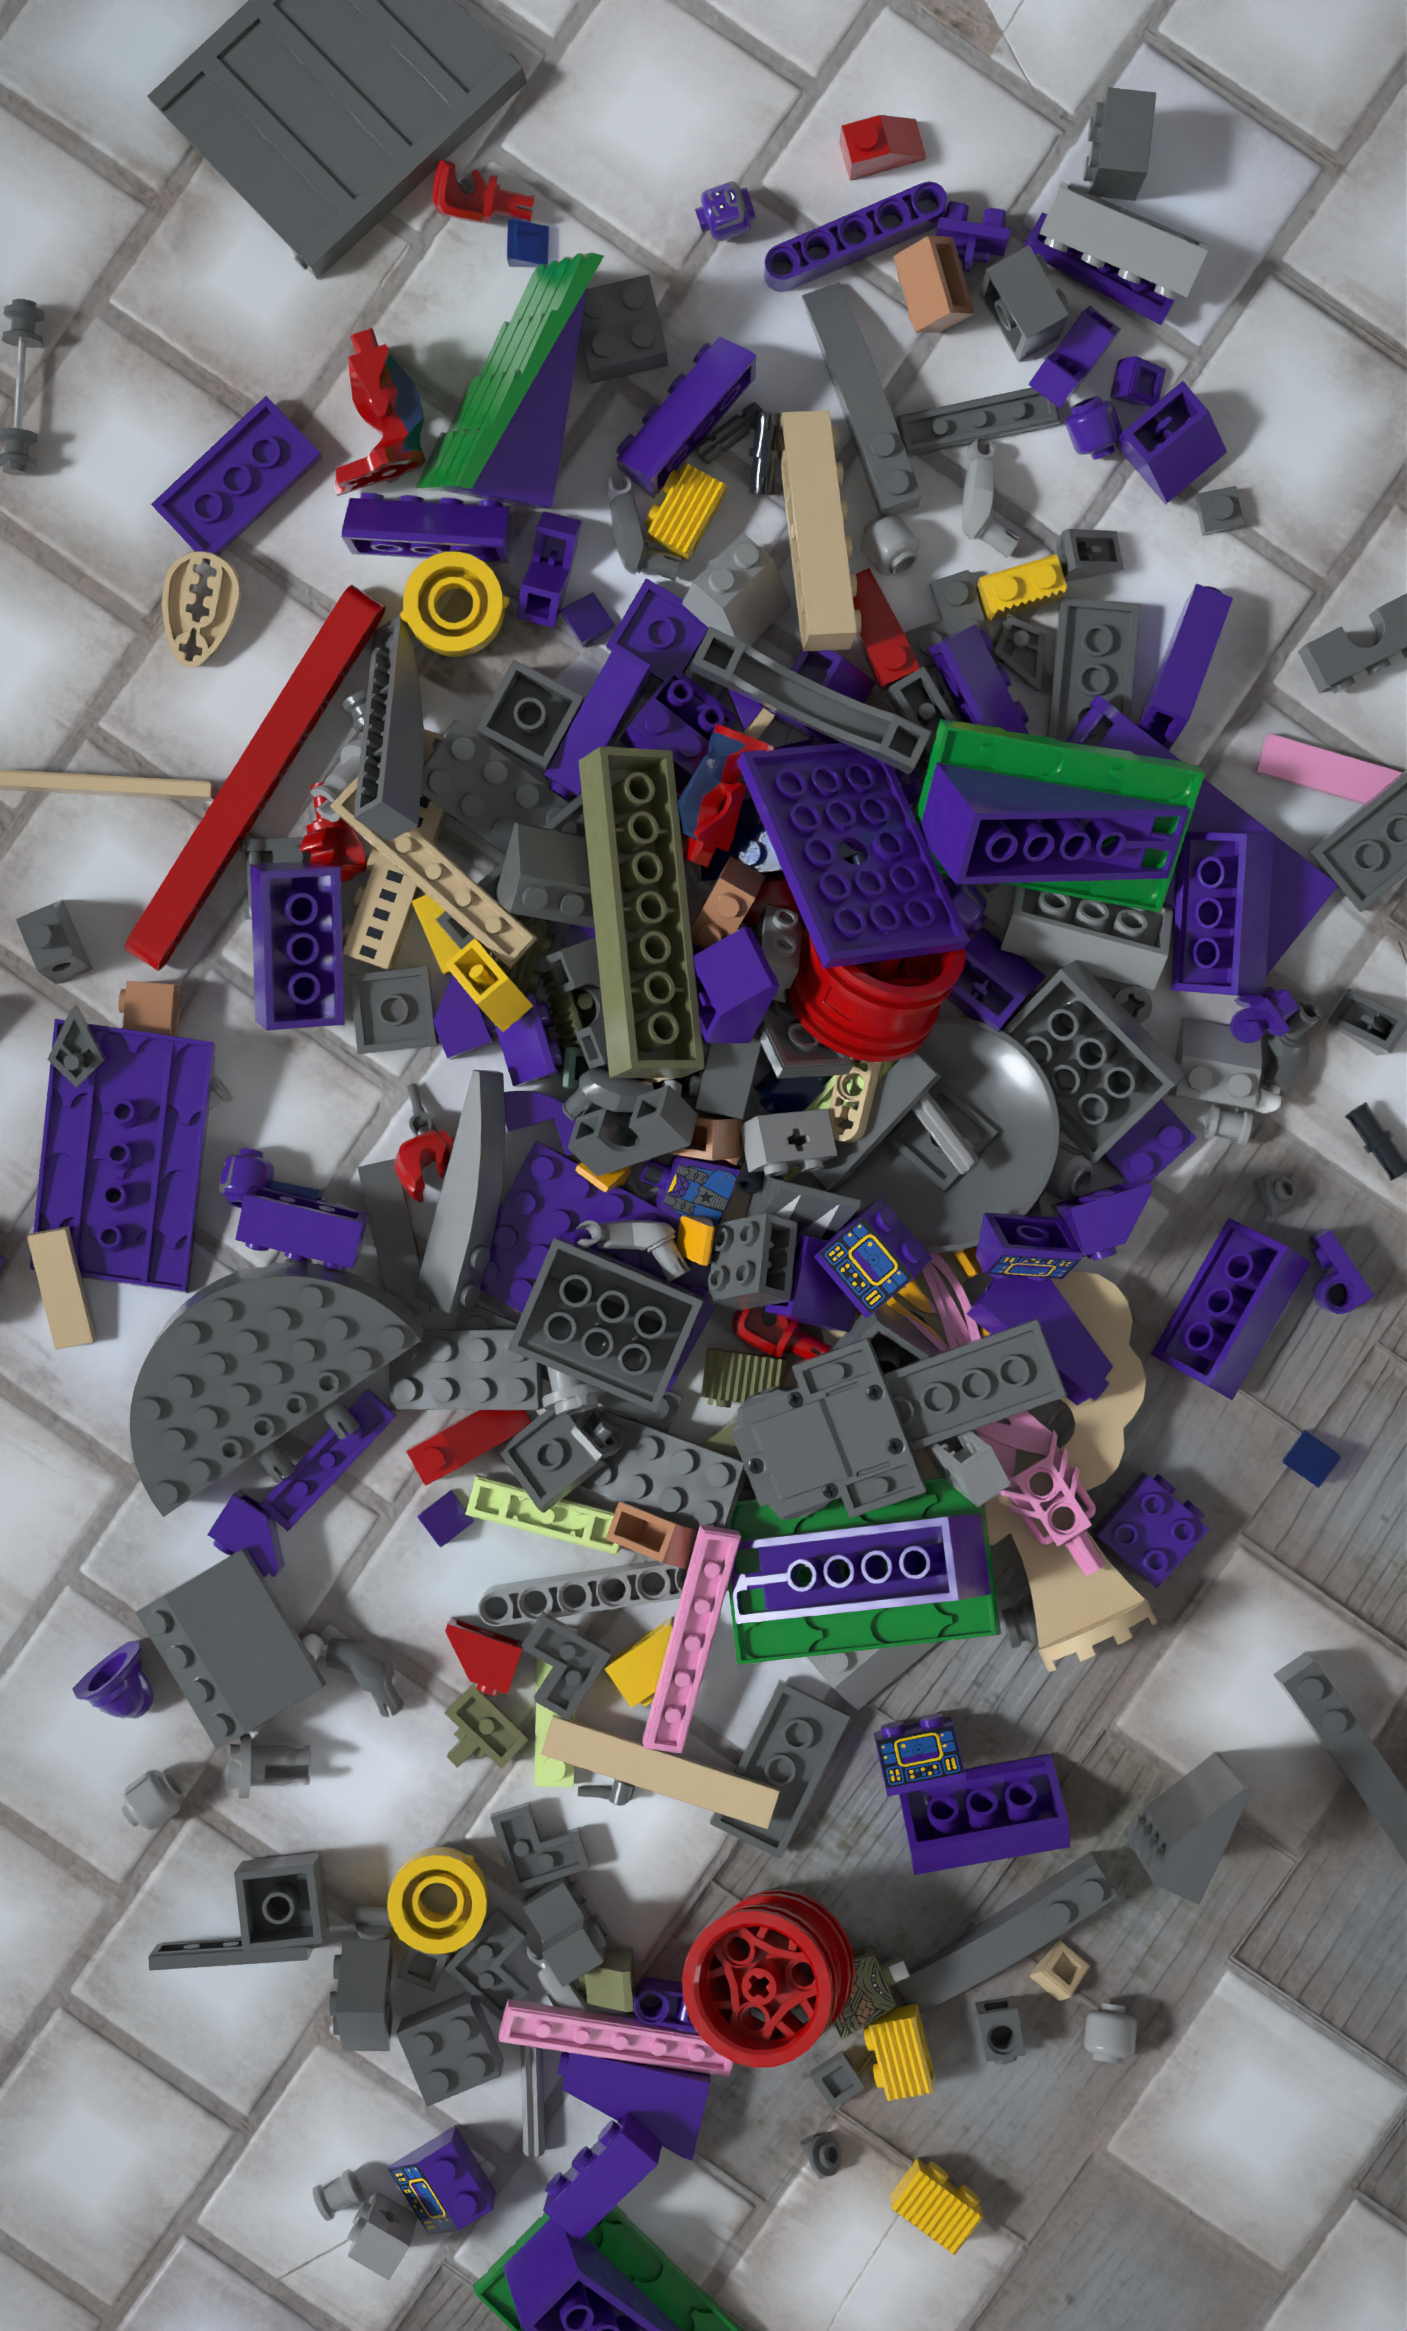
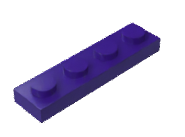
(1135, 296)
(327, 1462)

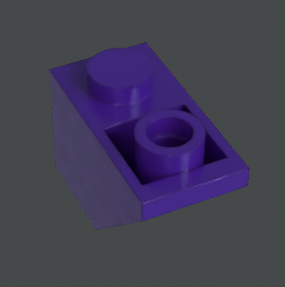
(461, 1022)
(248, 1526)

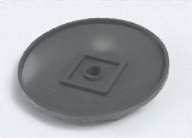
(1004, 1114)

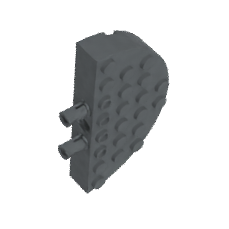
(251, 1366)

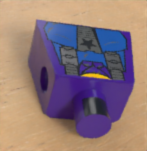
(692, 1186)

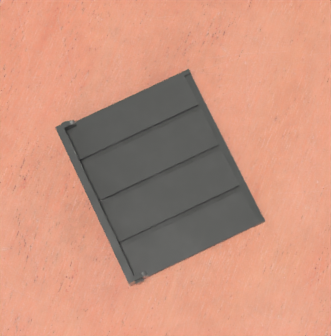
(335, 108)

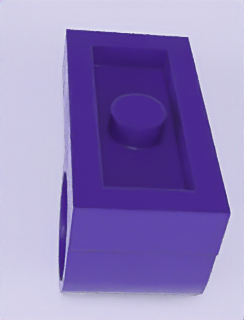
(1331, 1254)

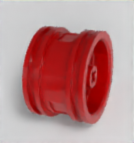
(873, 1007)
(768, 1978)

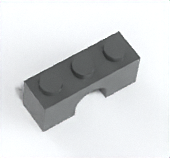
(1335, 659)
(579, 969)
(657, 1126)

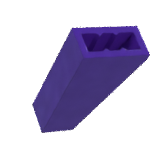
(1184, 665)
(599, 718)
(1074, 1350)
(658, 2097)

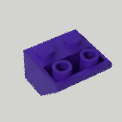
(1172, 443)
(833, 673)
(679, 720)
(993, 982)
(733, 988)
(528, 1046)

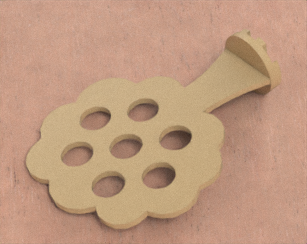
(1068, 1607)

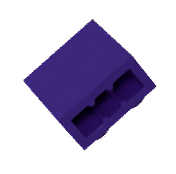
(814, 1294)
(1152, 1528)

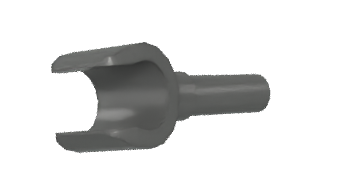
(420, 1117)
(619, 1795)

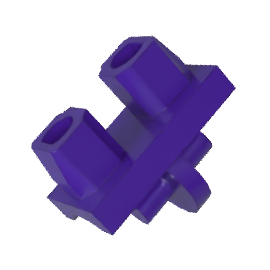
(972, 239)
(1262, 1015)

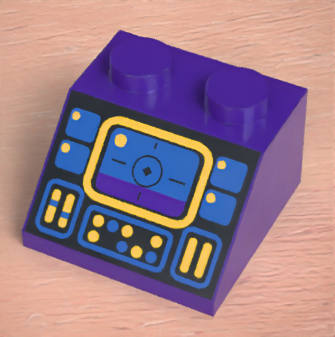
(1026, 1247)
(872, 1257)
(919, 1755)
(444, 2183)

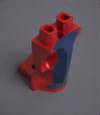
(388, 404)
(713, 796)

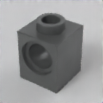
(1000, 2013)

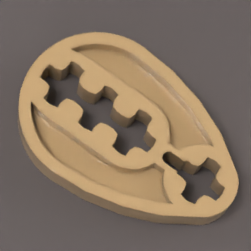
(222, 605)

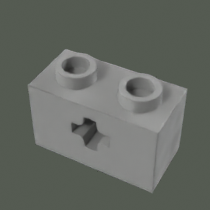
(768, 1140)
(969, 1466)
(381, 2235)

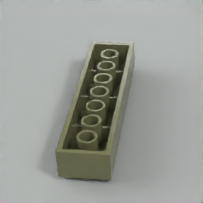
(641, 913)

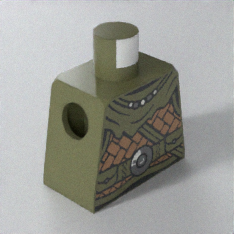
(871, 1990)

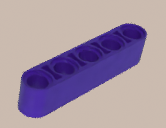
(866, 221)

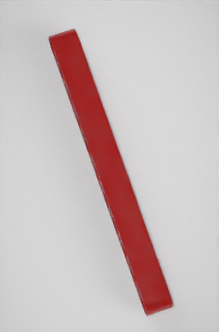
(255, 777)

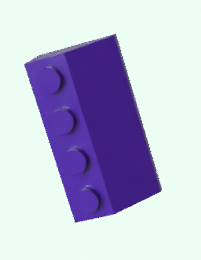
(687, 415)
(426, 529)
(976, 682)
(1222, 913)
(297, 945)
(1104, 1217)
(1231, 1308)
(990, 1817)

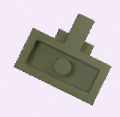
(483, 1729)

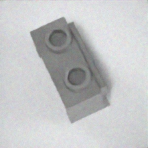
(780, 939)

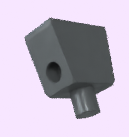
(54, 941)

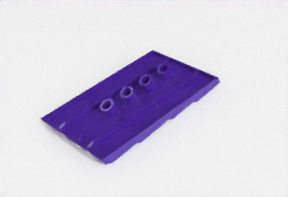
(133, 1132)

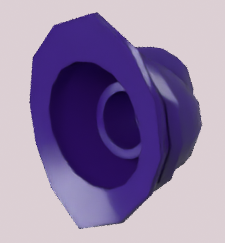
(118, 1684)

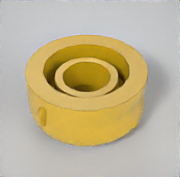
(449, 572)
(430, 1930)

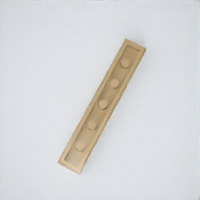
(107, 785)
(446, 885)
(660, 1771)

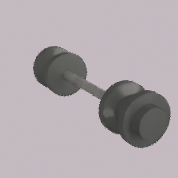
(16, 440)

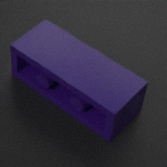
(301, 1227)
(601, 2176)

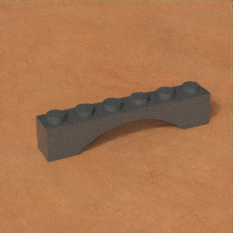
(803, 700)

